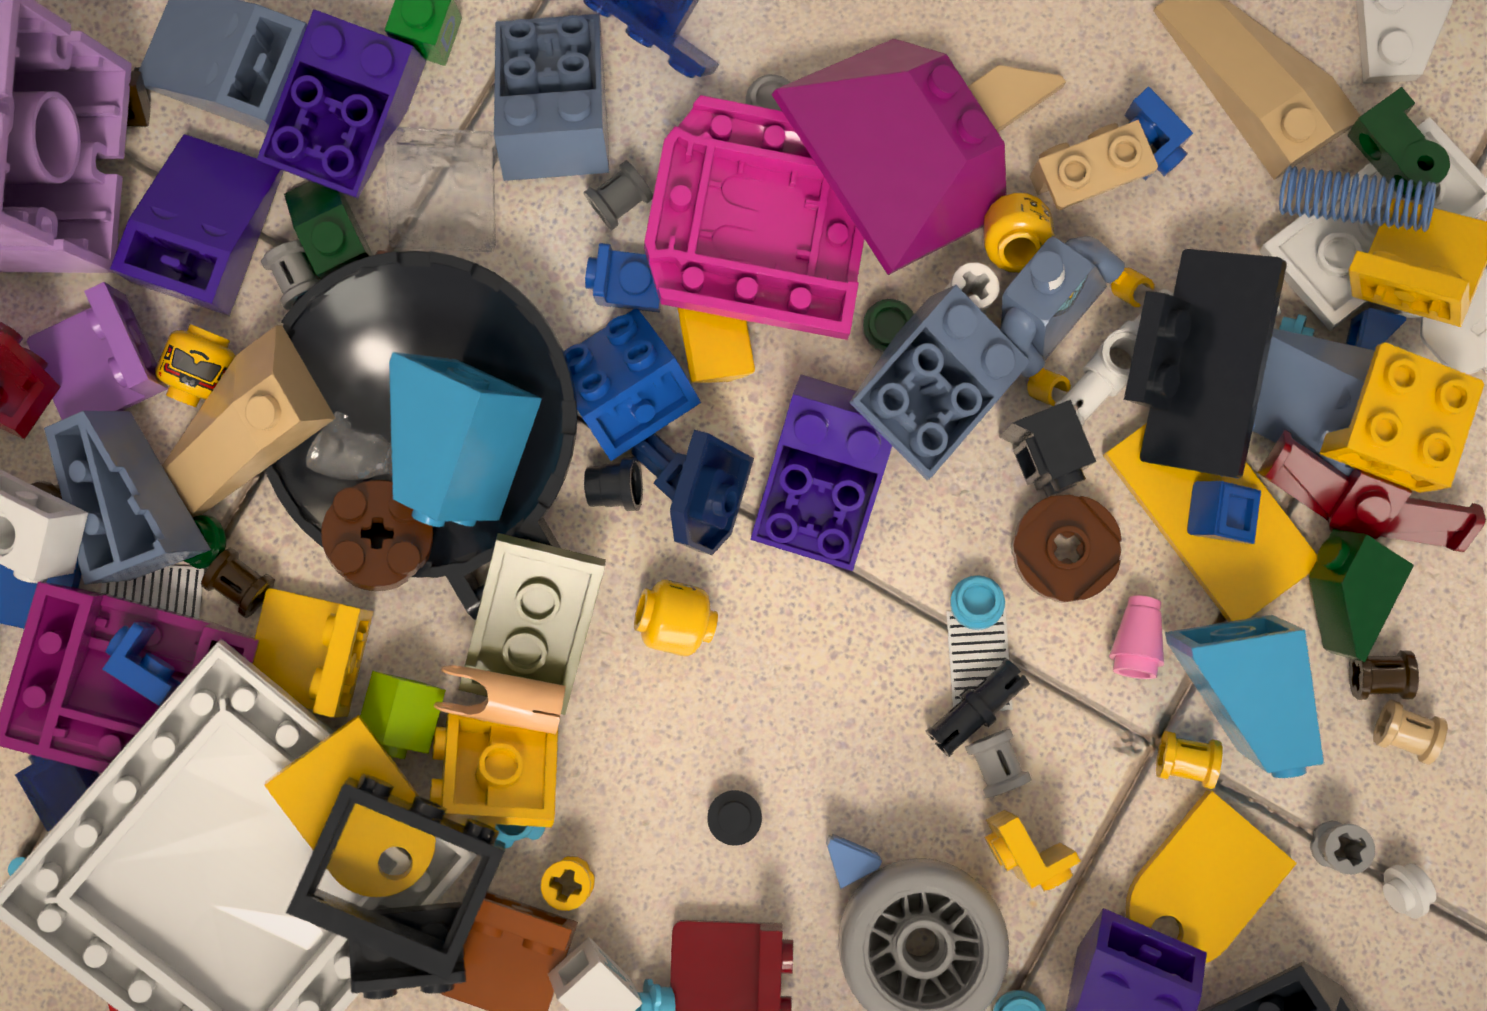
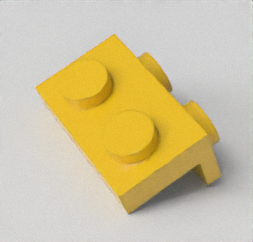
(1016, 851)

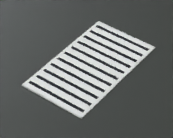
(169, 588)
(975, 654)

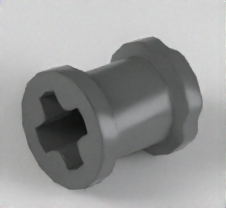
(618, 195)

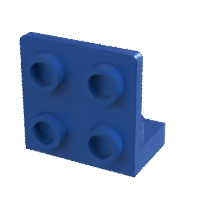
(628, 383)

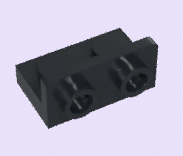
(381, 975)

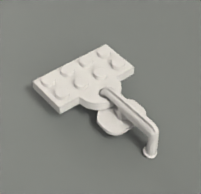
(1323, 249)

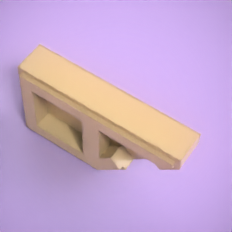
(1012, 92)

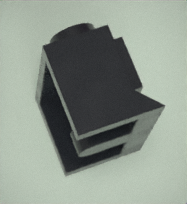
(1051, 448)

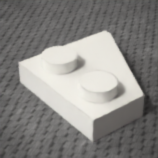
(1398, 37)

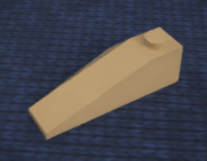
(1262, 83)
(247, 422)

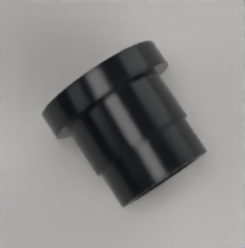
(615, 485)

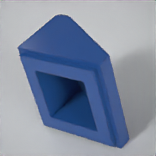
(1373, 328)
(1224, 511)

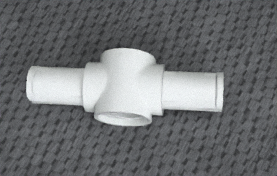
(1101, 374)

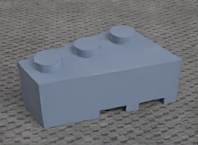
(132, 507)

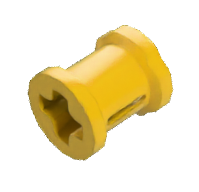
(1189, 759)
(553, 890)

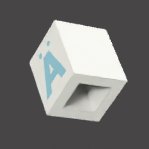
(593, 981)

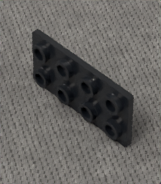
(1205, 360)

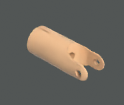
(510, 700)

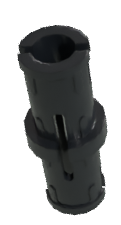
(977, 707)

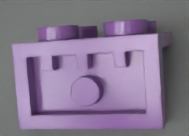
(98, 356)

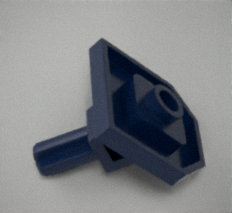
(702, 484)

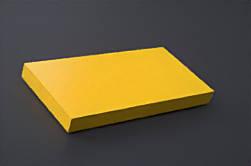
(1233, 574)

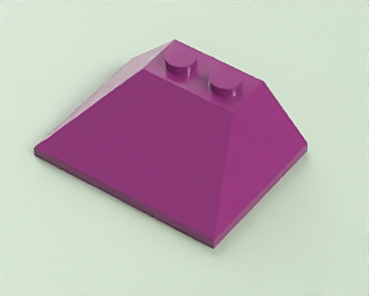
(900, 147)
(62, 698)

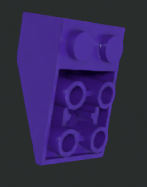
(341, 104)
(198, 224)
(822, 477)
(1134, 969)

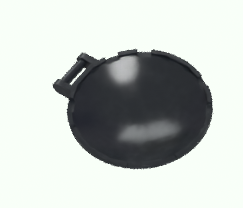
(441, 310)

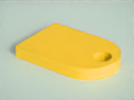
(310, 789)
(1208, 876)

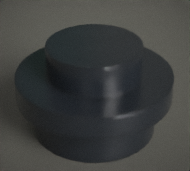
(734, 817)

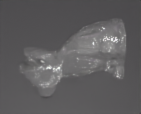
(349, 453)

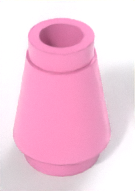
(1139, 640)

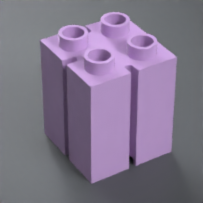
(58, 114)

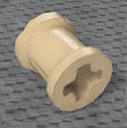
(1410, 732)

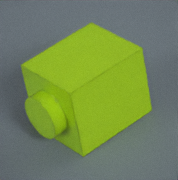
(401, 713)

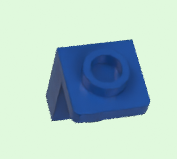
(1161, 129)
(621, 280)
(145, 675)

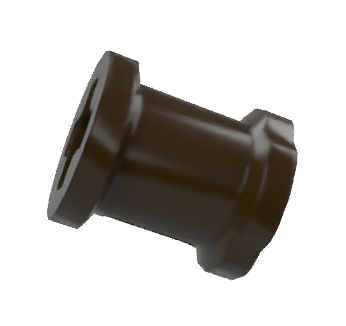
(237, 582)
(1385, 676)

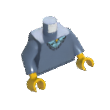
(1053, 297)

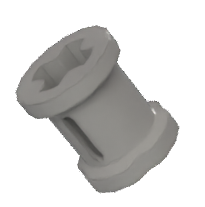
(290, 271)
(998, 763)
(1358, 853)

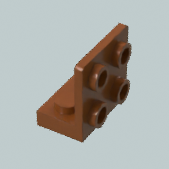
(511, 956)

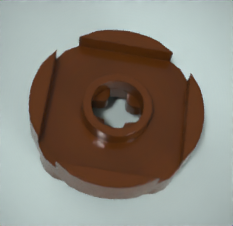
(1098, 548)
(353, 556)

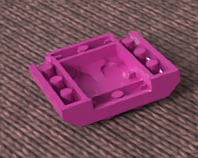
(750, 224)

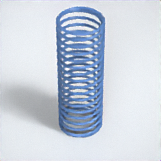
(1425, 218)

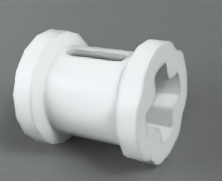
(978, 280)

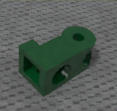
(1397, 145)

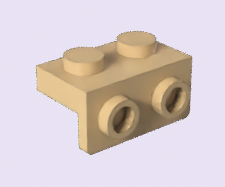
(1094, 166)

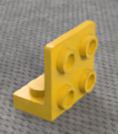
(1421, 271)
(1408, 421)
(312, 649)

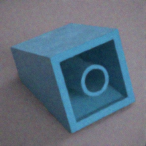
(455, 438)
(1257, 688)

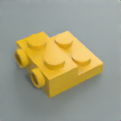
(495, 773)

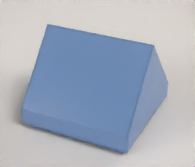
(851, 860)

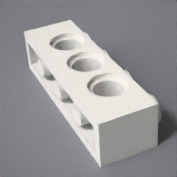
(37, 531)

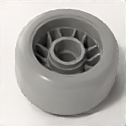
(968, 951)

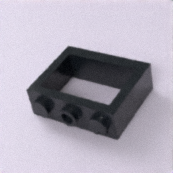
(372, 928)

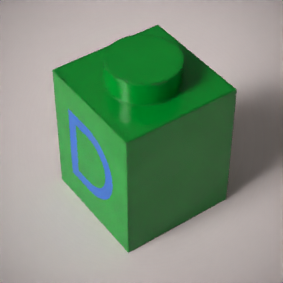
(426, 26)

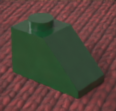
(326, 227)
(1355, 591)

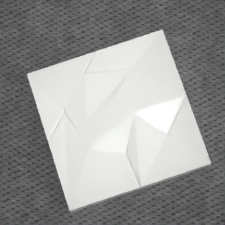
(183, 864)

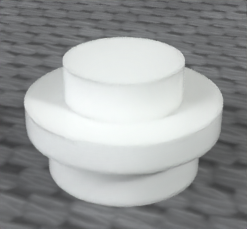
(1408, 890)

